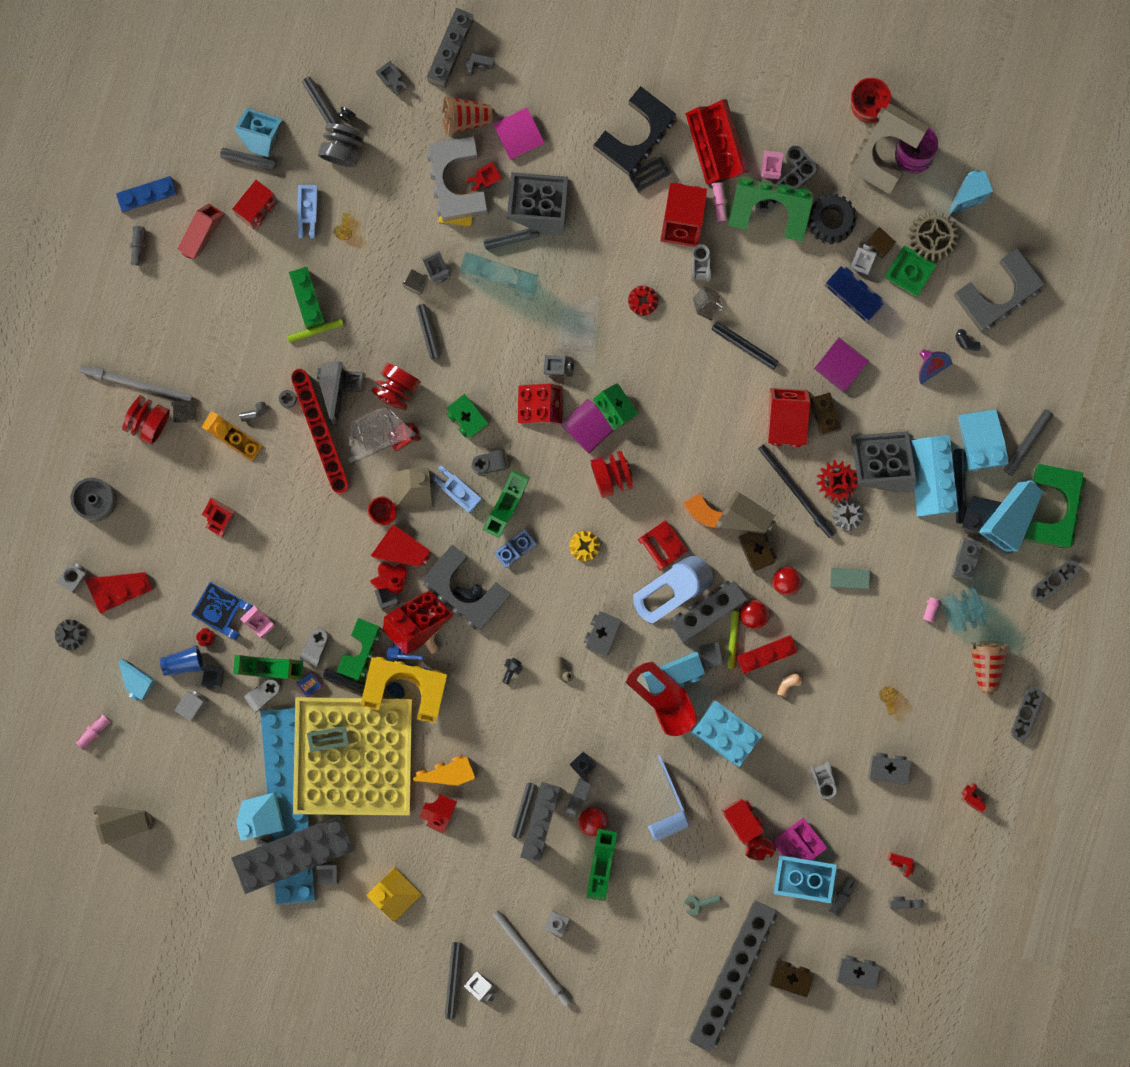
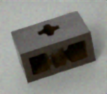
(825, 414)
(755, 560)
(780, 980)

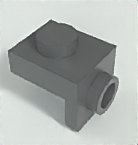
(436, 267)

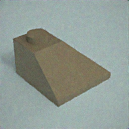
(411, 489)

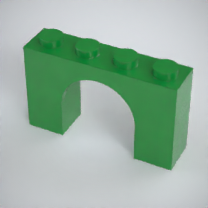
(751, 192)
(1069, 485)

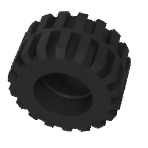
(836, 203)

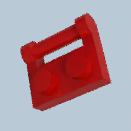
(668, 542)

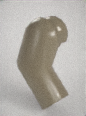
(560, 672)

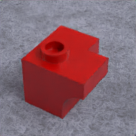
(218, 516)
(438, 813)

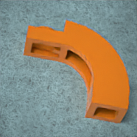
(702, 512)

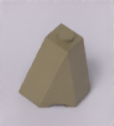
(745, 516)
(120, 823)

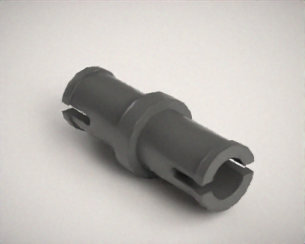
(137, 245)
(843, 897)

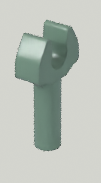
(700, 903)

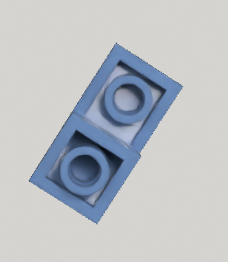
(515, 548)

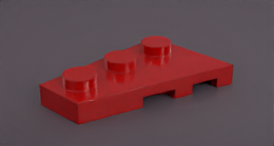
(117, 589)

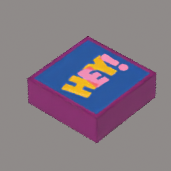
(309, 684)

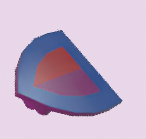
(933, 364)

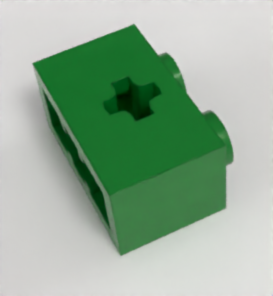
(615, 406)
(477, 422)

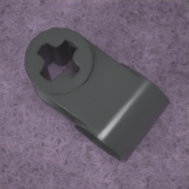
(494, 462)

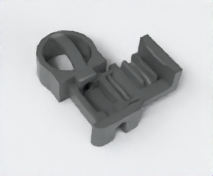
(580, 793)

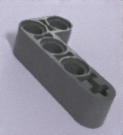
(796, 173)

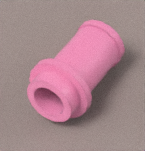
(932, 609)

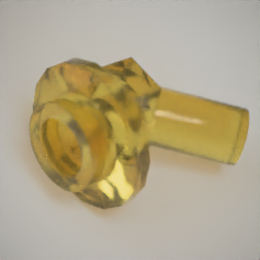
(343, 231)
(887, 695)

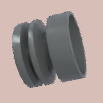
(342, 140)

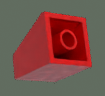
(683, 214)
(788, 417)

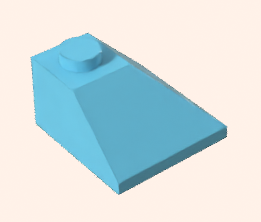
(258, 131)
(136, 681)
(259, 817)

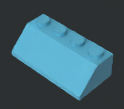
(934, 476)

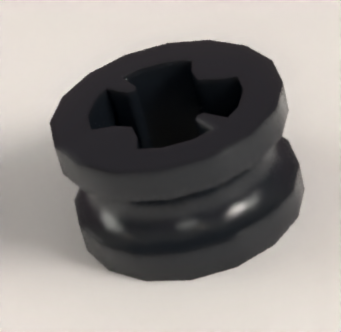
(346, 114)

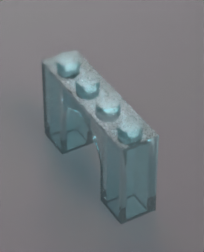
(520, 281)

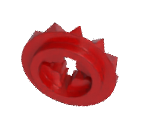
(644, 309)

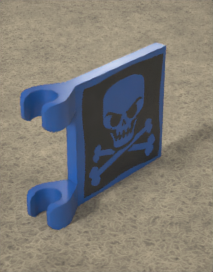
(218, 609)

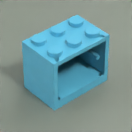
(726, 733)

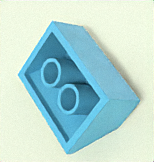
(972, 192)
(679, 670)

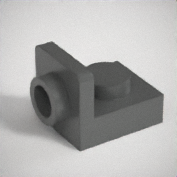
(480, 61)
(559, 365)

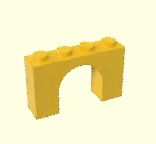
(428, 682)

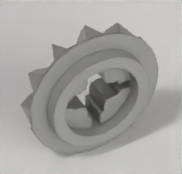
(841, 521)

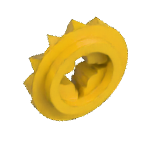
(583, 555)

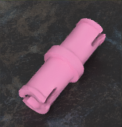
(720, 202)
(93, 732)

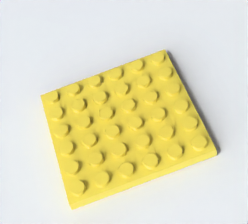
(357, 778)

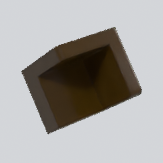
(881, 242)

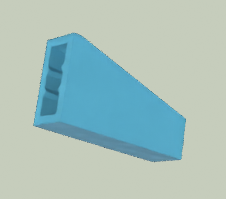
(1013, 516)

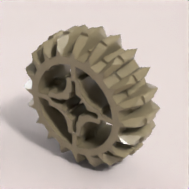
(934, 219)

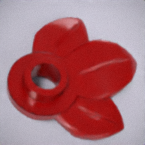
(390, 578)

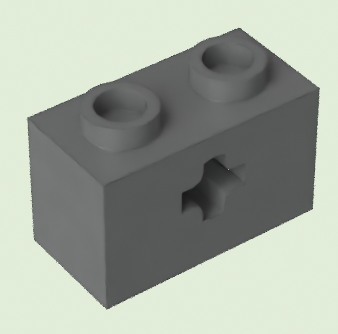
(966, 559)
(603, 644)
(899, 775)
(865, 980)

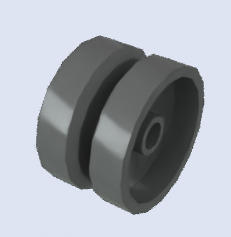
(86, 490)

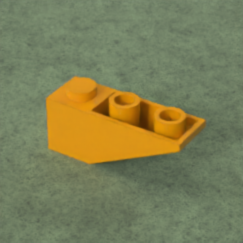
(231, 436)
(452, 774)

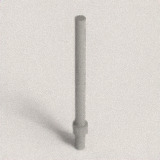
(100, 374)
(555, 988)

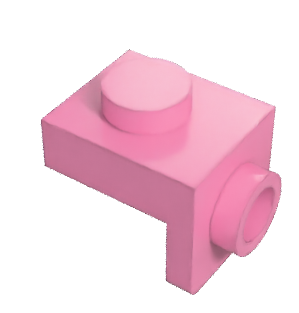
(772, 165)
(258, 622)

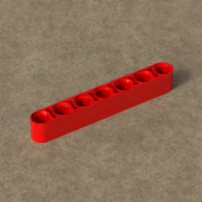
(313, 424)

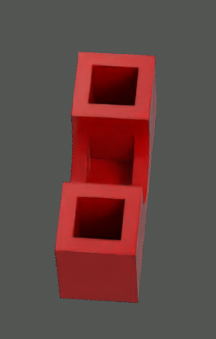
(766, 654)

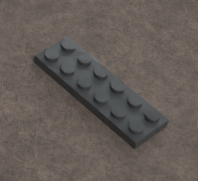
(292, 854)

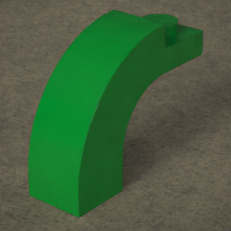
(506, 504)
(268, 667)
(601, 865)

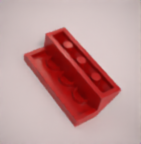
(716, 142)

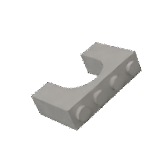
(443, 156)

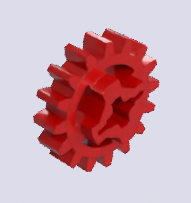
(847, 488)

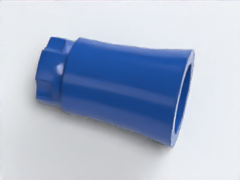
(182, 662)

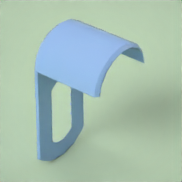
(686, 579)
(673, 823)

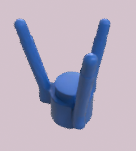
(396, 654)

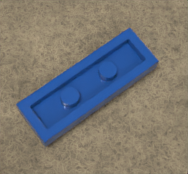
(146, 194)

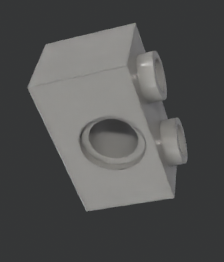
(191, 705)

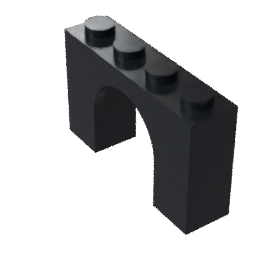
(628, 157)

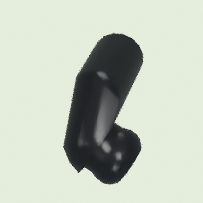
(964, 341)
(468, 595)

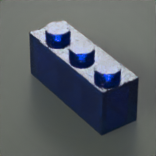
(854, 294)

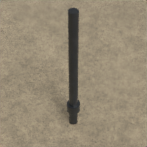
(820, 520)

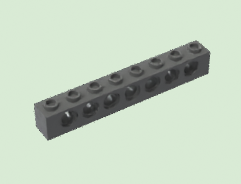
(710, 1041)

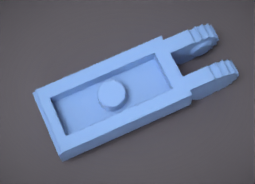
(307, 209)
(458, 490)

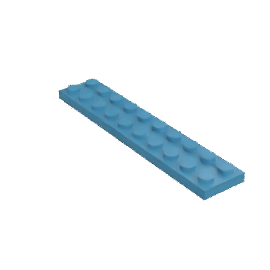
(278, 747)

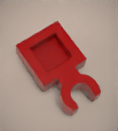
(487, 176)

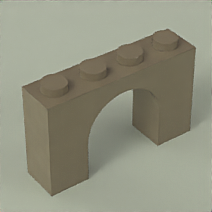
(891, 123)

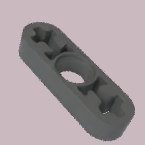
(1069, 576)
(1037, 702)

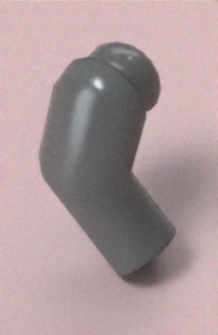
(254, 414)

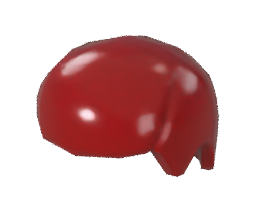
(382, 511)
(787, 581)
(754, 614)
(592, 820)
(759, 848)

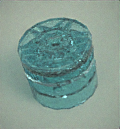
(965, 610)

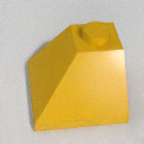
(394, 894)

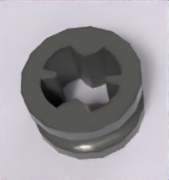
(284, 394)

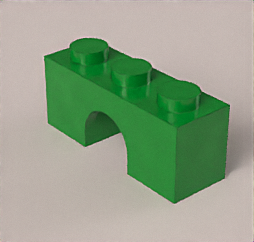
(306, 297)
(367, 634)

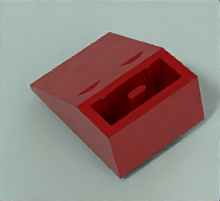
(416, 621)

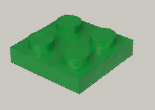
(910, 271)

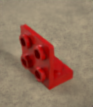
(540, 403)

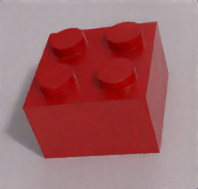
(255, 204)
(743, 821)

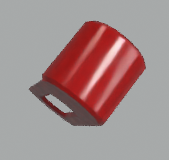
(671, 706)

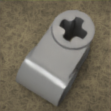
(701, 267)
(314, 650)
(260, 696)
(823, 779)

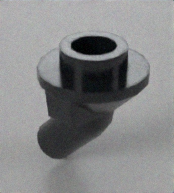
(513, 666)

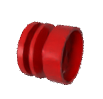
(869, 89)
(396, 386)
(143, 418)
(612, 474)

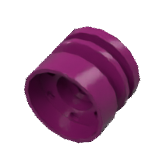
(922, 159)

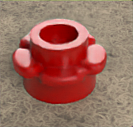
(210, 637)

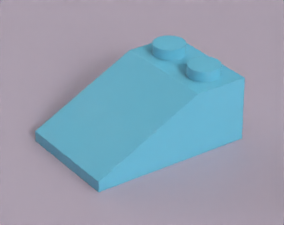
(983, 440)
(806, 879)

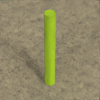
(315, 330)
(733, 640)

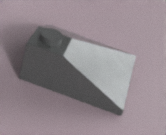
(538, 202)
(332, 383)
(884, 461)

